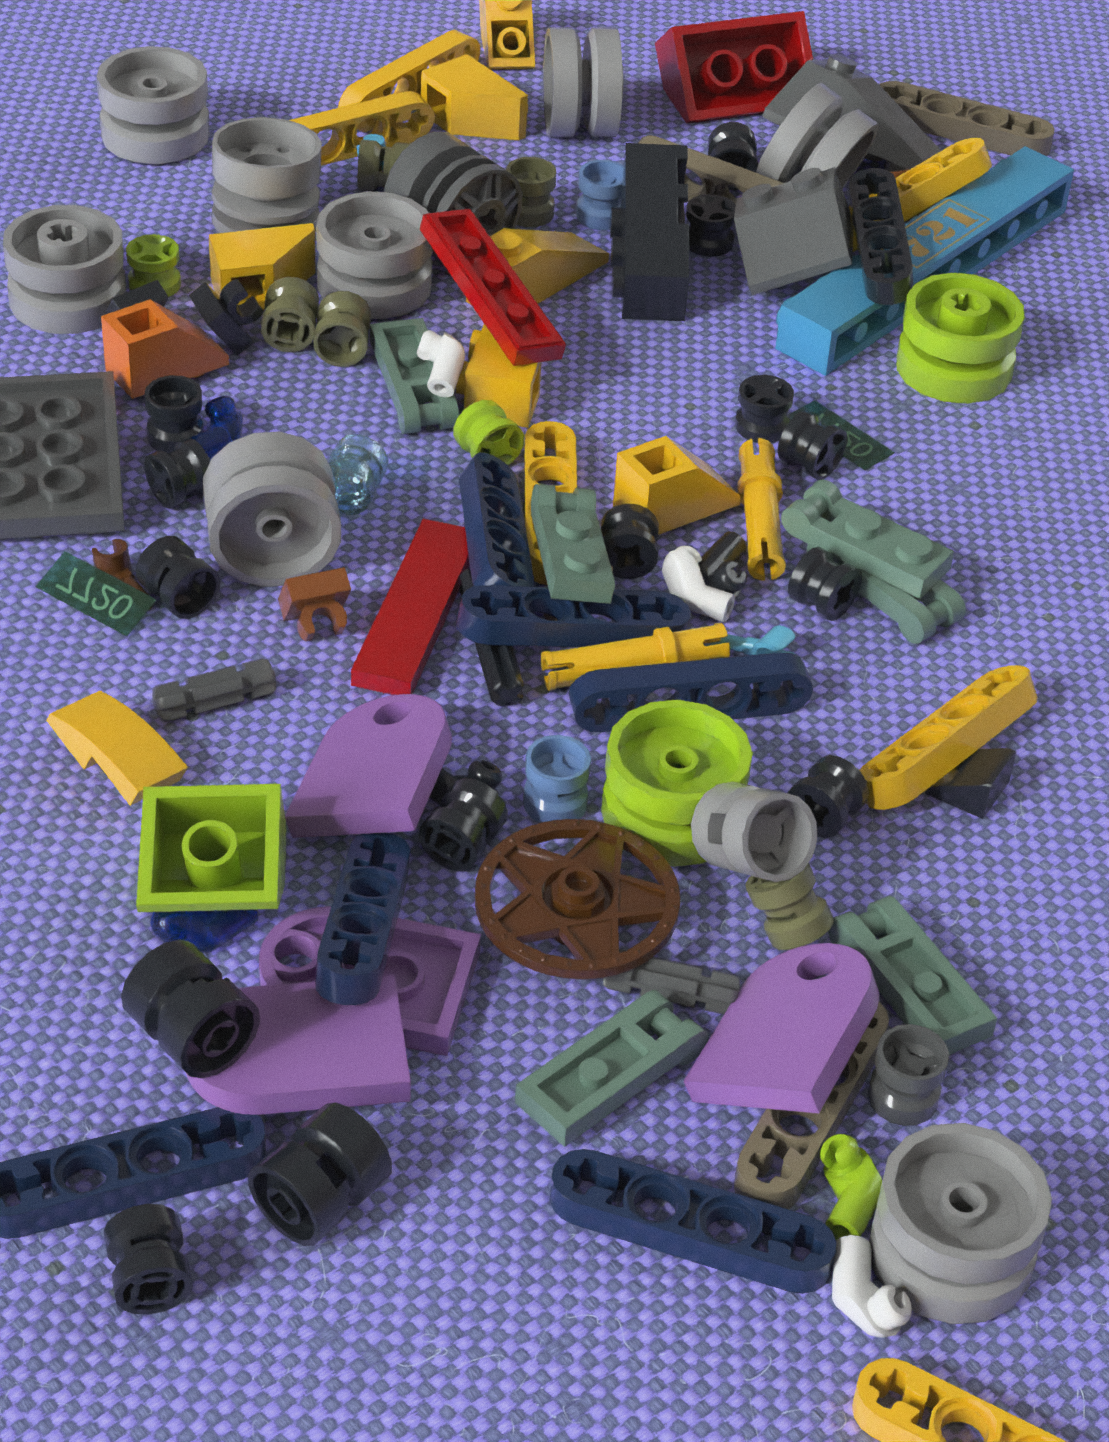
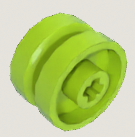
(959, 337)
(662, 766)

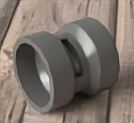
(908, 1074)

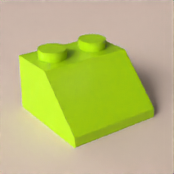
(211, 848)

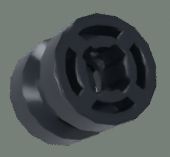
(734, 144)
(173, 410)
(170, 571)
(463, 824)
(147, 1259)

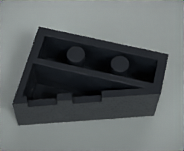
(651, 234)

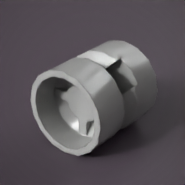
(754, 831)

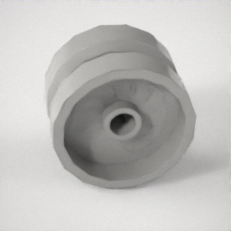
(587, 82)
(153, 104)
(818, 138)
(375, 250)
(63, 267)
(271, 508)
(959, 1222)

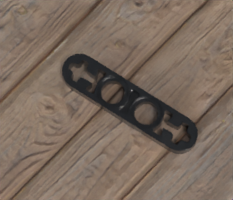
(882, 234)

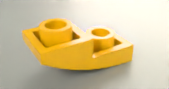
(120, 742)

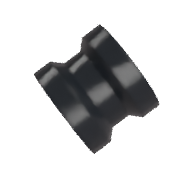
(710, 225)
(763, 407)
(812, 445)
(177, 472)
(621, 530)
(824, 583)
(832, 793)

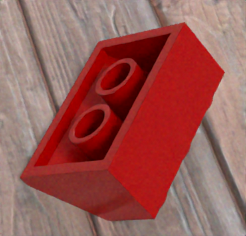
(731, 64)

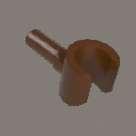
(118, 564)

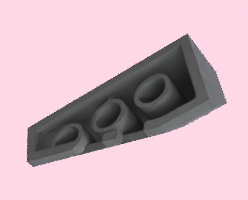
(898, 137)

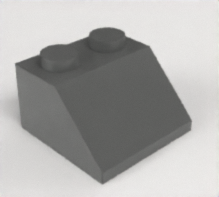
(794, 229)

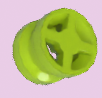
(154, 259)
(487, 430)

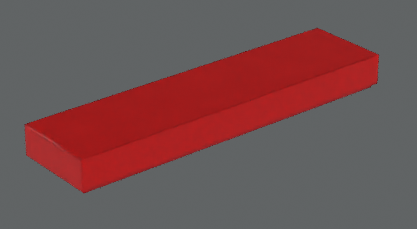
(492, 287)
(413, 610)

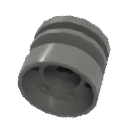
(453, 176)

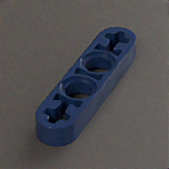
(494, 524)
(505, 616)
(692, 683)
(364, 903)
(126, 1181)
(686, 1231)

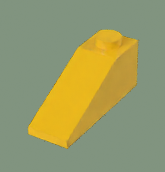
(548, 258)

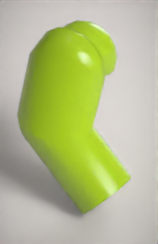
(853, 1182)

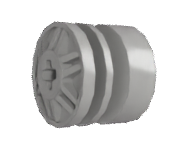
(265, 175)

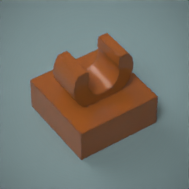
(316, 595)

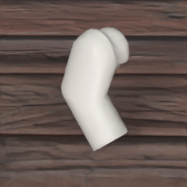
(448, 361)
(686, 581)
(860, 1299)

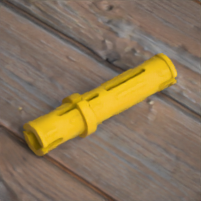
(760, 495)
(659, 648)

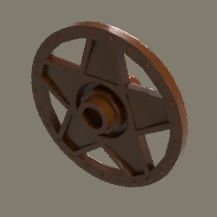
(577, 899)

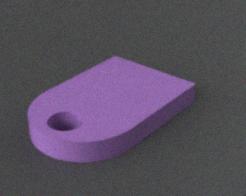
(373, 769)
(428, 962)
(788, 1032)
(315, 1054)

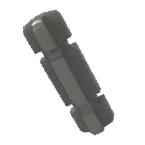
(214, 690)
(679, 983)

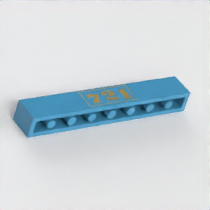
(956, 235)

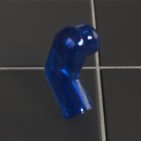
(223, 427)
(202, 928)

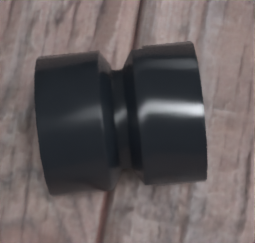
(190, 1008)
(315, 1177)

